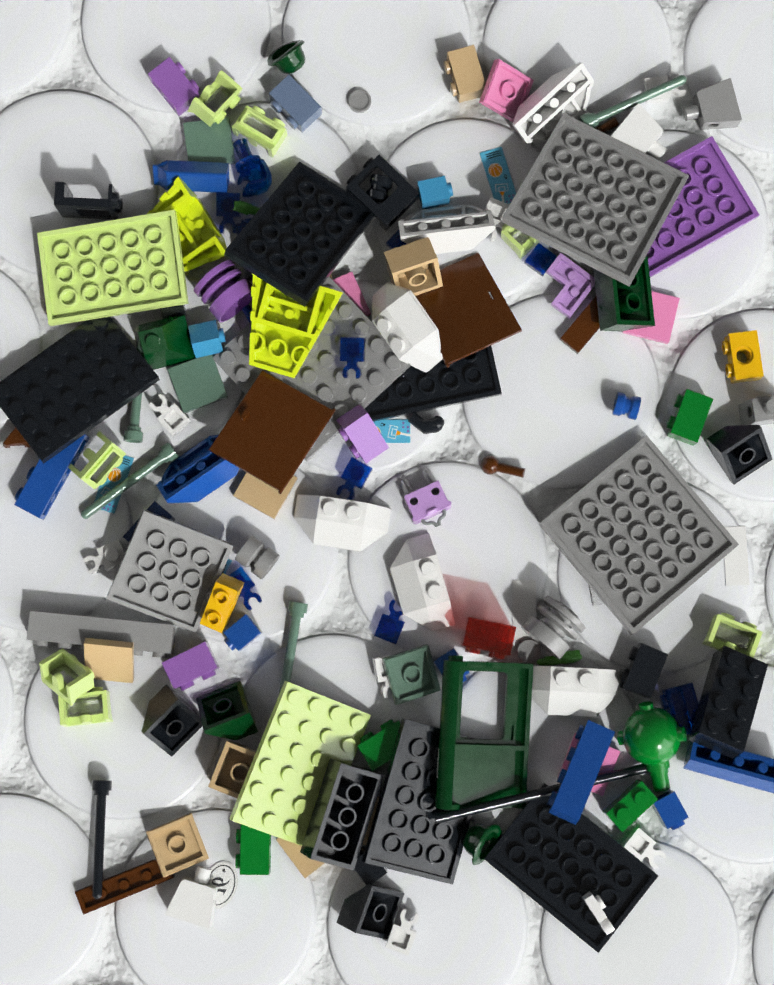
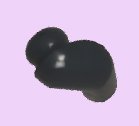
(427, 426)

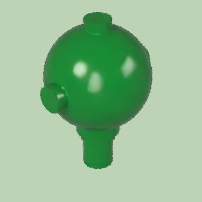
(652, 739)

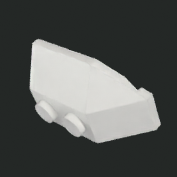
(561, 93)
(448, 227)
(406, 327)
(341, 521)
(422, 584)
(574, 690)

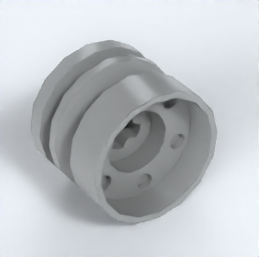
(553, 627)

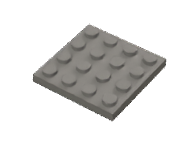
(169, 571)

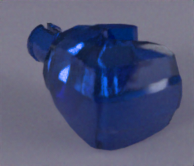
(251, 169)

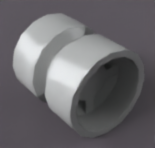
(257, 557)

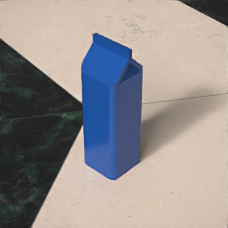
(196, 174)

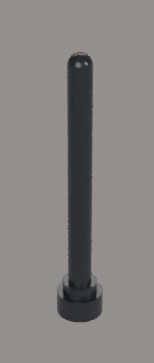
(101, 789)

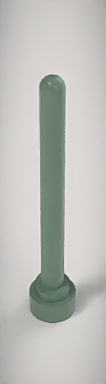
(594, 119)
(133, 433)
(165, 455)
(297, 612)

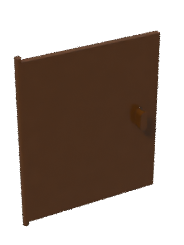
(465, 310)
(274, 432)

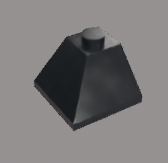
(740, 450)
(170, 721)
(371, 911)

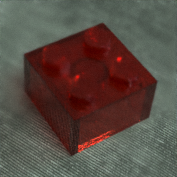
(488, 637)

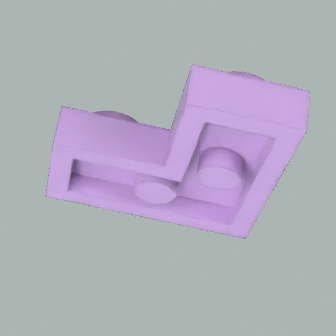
(576, 284)

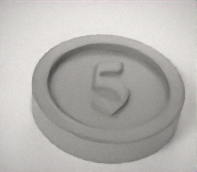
(359, 101)
(529, 651)

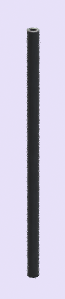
(532, 795)

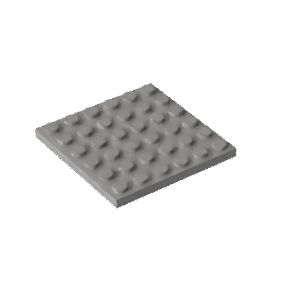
(595, 199)
(322, 369)
(638, 535)

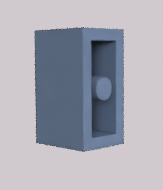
(294, 104)

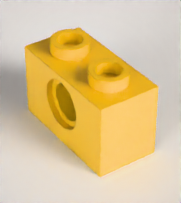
(747, 343)
(222, 602)

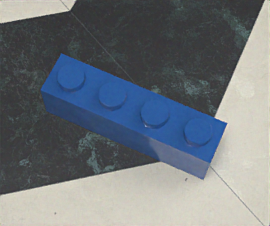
(48, 479)
(744, 769)
(581, 772)

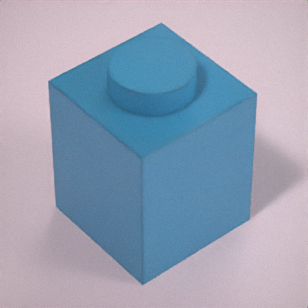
(434, 192)
(206, 338)

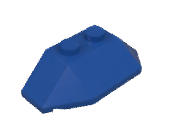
(195, 474)

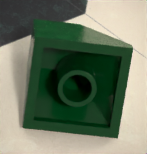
(166, 342)
(227, 713)

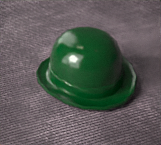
(288, 57)
(480, 840)

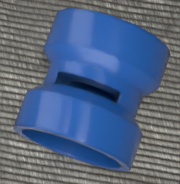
(625, 405)

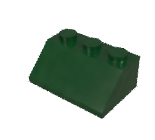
(625, 306)

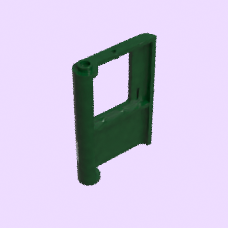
(483, 768)

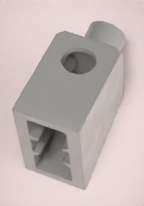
(715, 107)
(761, 408)

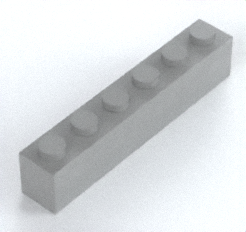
(73, 629)

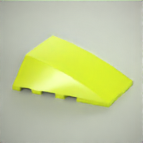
(198, 233)
(285, 329)

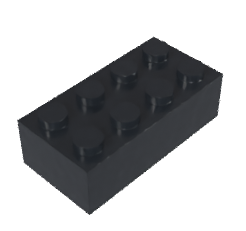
(728, 702)
(341, 814)

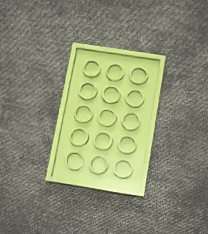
(112, 268)
(293, 761)

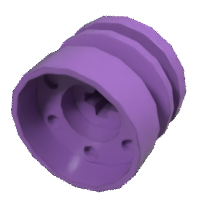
(222, 287)

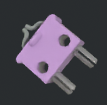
(428, 504)

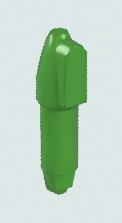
(245, 208)
(568, 658)

